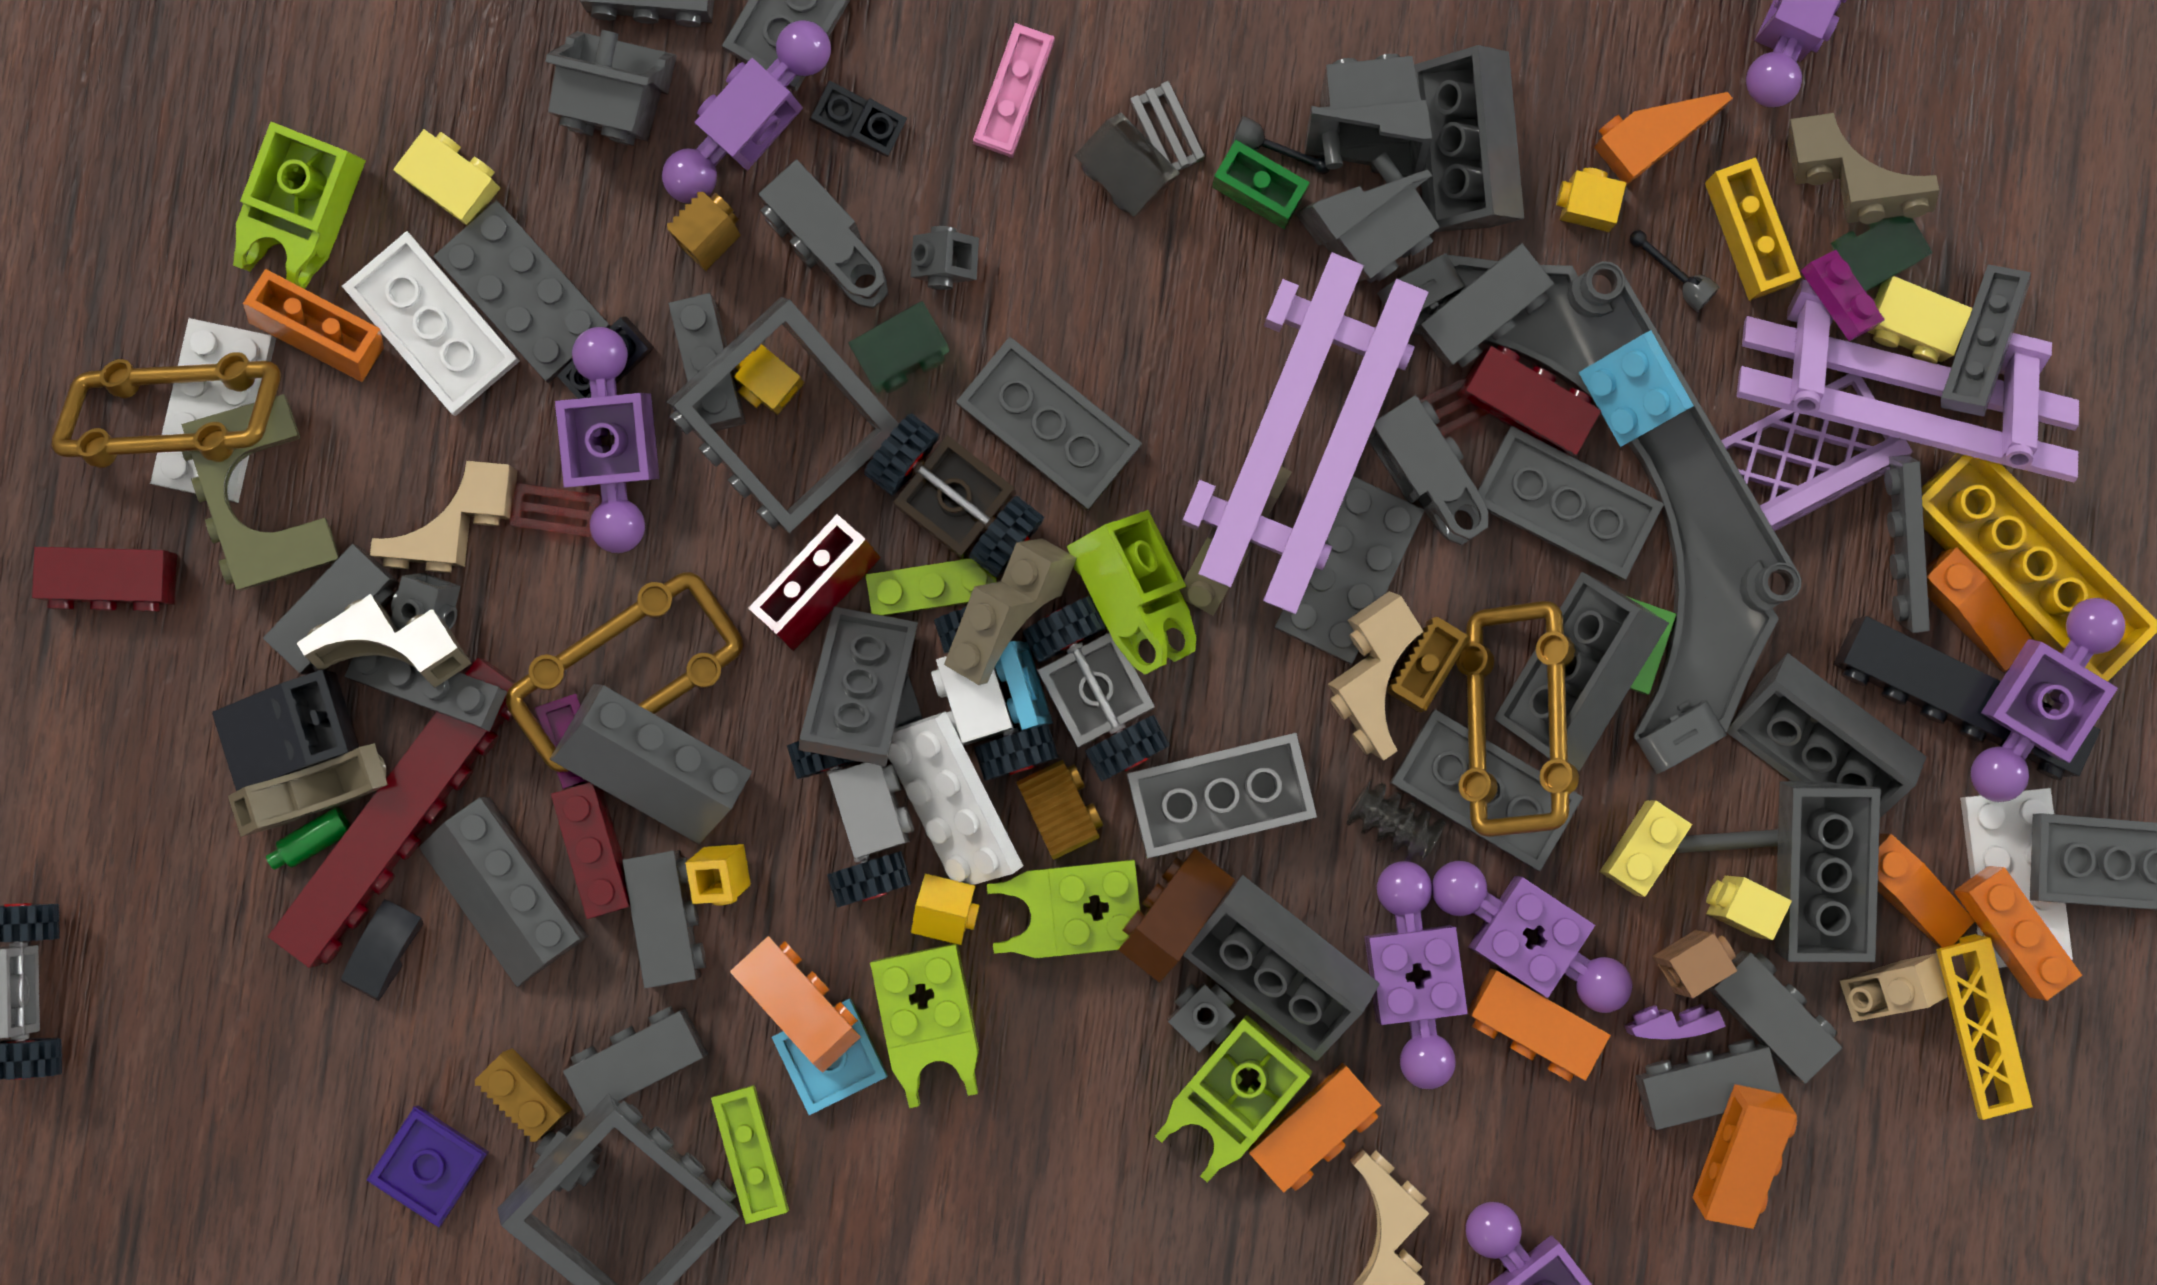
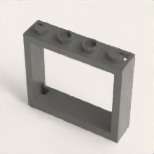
(716, 450)
(517, 1209)

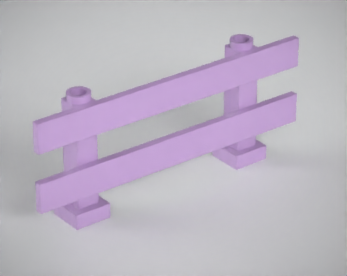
(1319, 326)
(1815, 351)

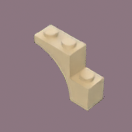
(483, 494)
(1360, 692)
(1397, 1216)

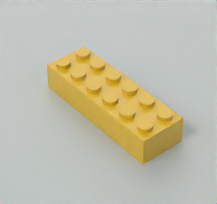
(2027, 556)

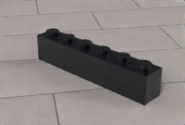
(1939, 686)

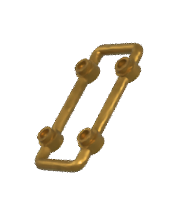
(124, 380)
(652, 601)
(1557, 774)

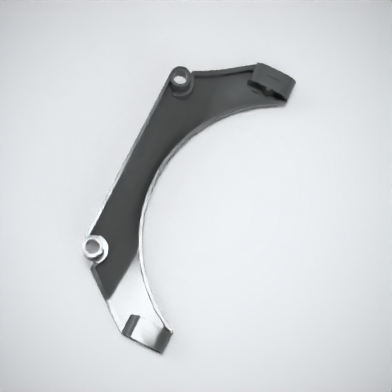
(1712, 520)

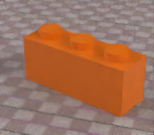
(313, 325)
(2017, 933)
(797, 1002)
(1537, 1026)
(1314, 1129)
(1745, 1156)

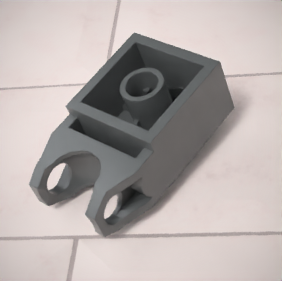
(822, 233)
(1428, 468)

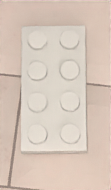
(430, 323)
(191, 401)
(952, 801)
(2002, 837)

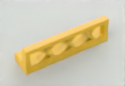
(1993, 1023)

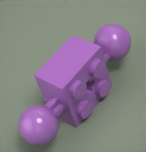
(1792, 32)
(747, 111)
(581, 423)
(2078, 695)
(1600, 982)
(1426, 1058)
(1496, 1233)

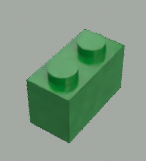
(1260, 184)

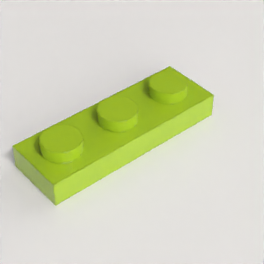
(925, 586)
(750, 1154)

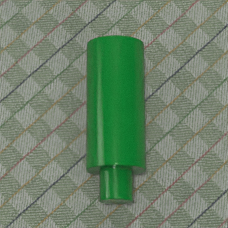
(309, 839)

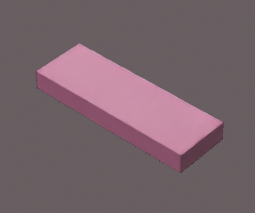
(1013, 90)

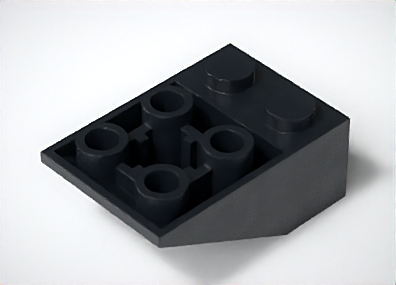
(285, 728)

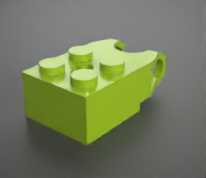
(294, 214)
(1135, 588)
(1057, 910)
(931, 1032)
(1228, 1108)

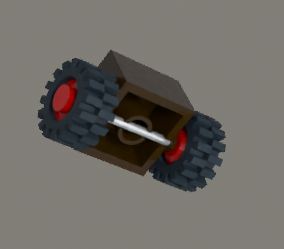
(953, 495)

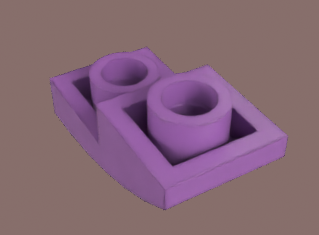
(1662, 1024)

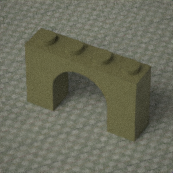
(253, 555)

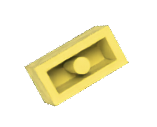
(447, 177)
(1919, 320)
(1645, 848)
(1747, 906)

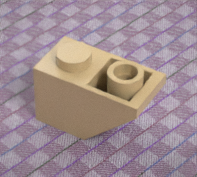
(1895, 988)

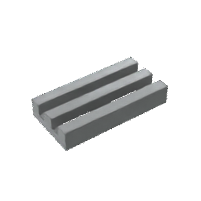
(1152, 96)

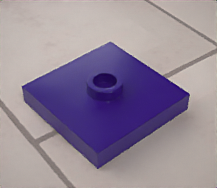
(427, 1166)

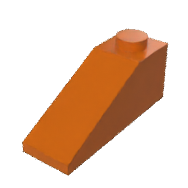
(1650, 133)
(1975, 607)
(1919, 894)

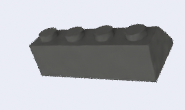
(1472, 140)
(1611, 647)
(1822, 735)
(650, 764)
(1828, 871)
(502, 890)

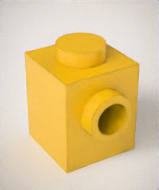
(1591, 199)
(767, 380)
(718, 874)
(944, 909)

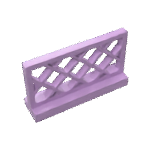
(1834, 480)

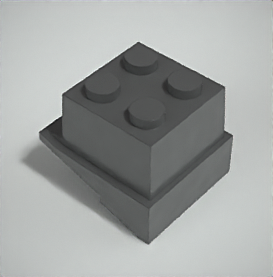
(608, 86)
(1370, 111)
(1374, 224)

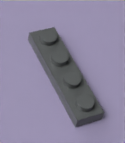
(1985, 340)
(1907, 529)
(457, 697)

